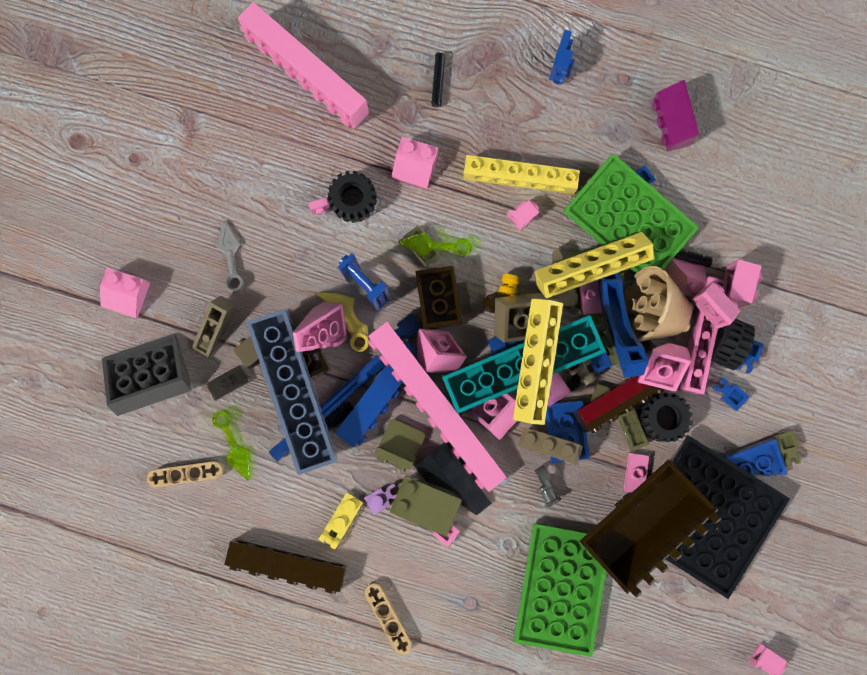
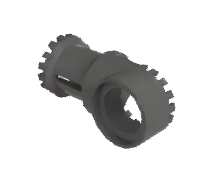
(546, 490)

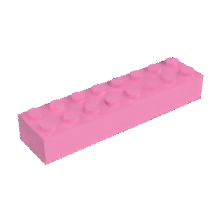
(303, 66)

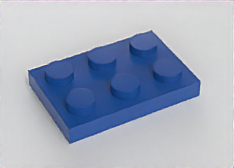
(564, 425)

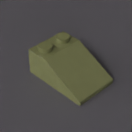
(425, 505)

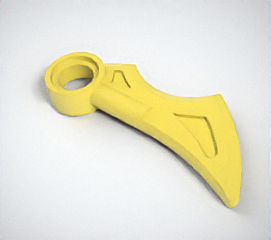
(353, 325)

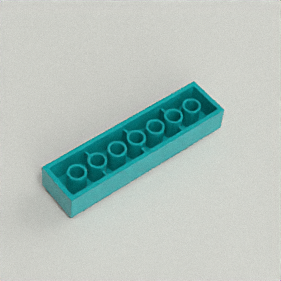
(501, 372)

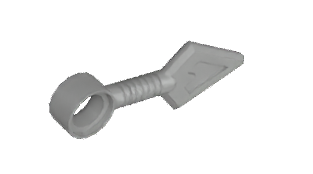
(228, 244)

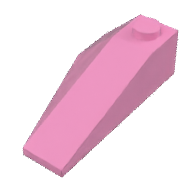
(321, 328)

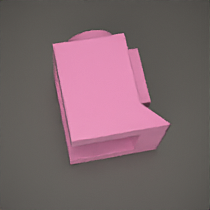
(523, 214)
(767, 660)

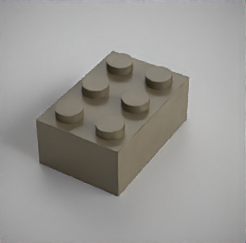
(513, 316)

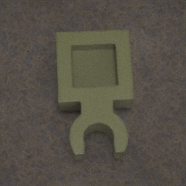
(787, 445)

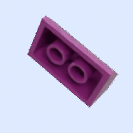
(675, 116)

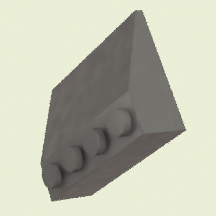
(145, 375)

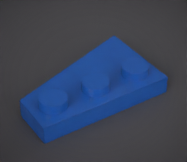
(760, 459)

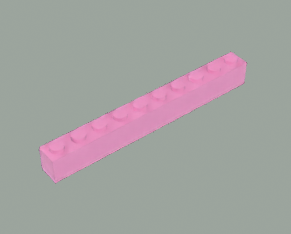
(437, 407)

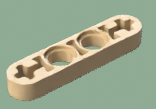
(185, 474)
(391, 616)

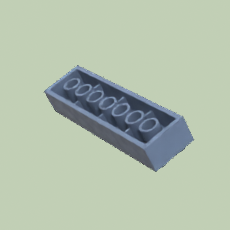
(292, 392)

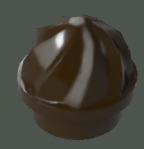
(489, 303)

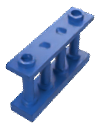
(377, 293)

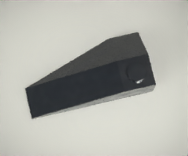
(447, 473)

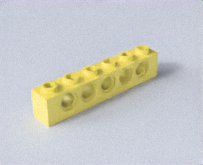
(521, 174)
(594, 265)
(538, 361)

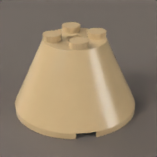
(656, 305)

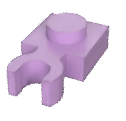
(379, 499)

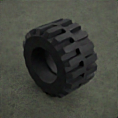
(348, 182)
(733, 344)
(680, 411)

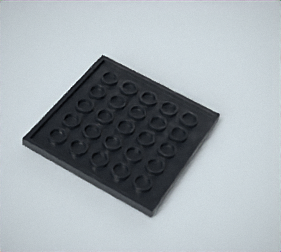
(746, 512)

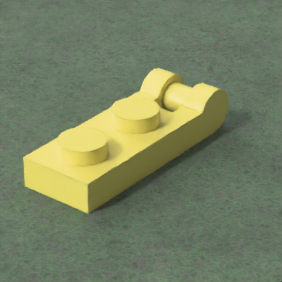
(341, 520)

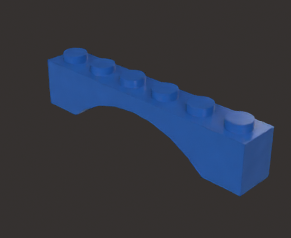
(627, 346)

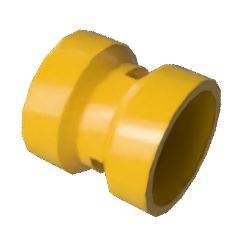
(509, 285)

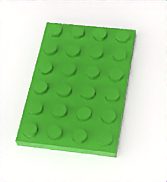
(623, 204)
(559, 593)

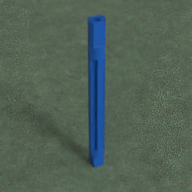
(337, 398)

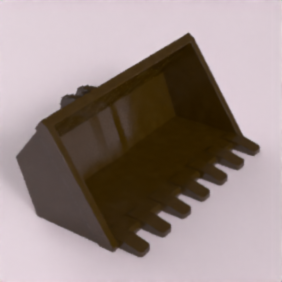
(649, 527)

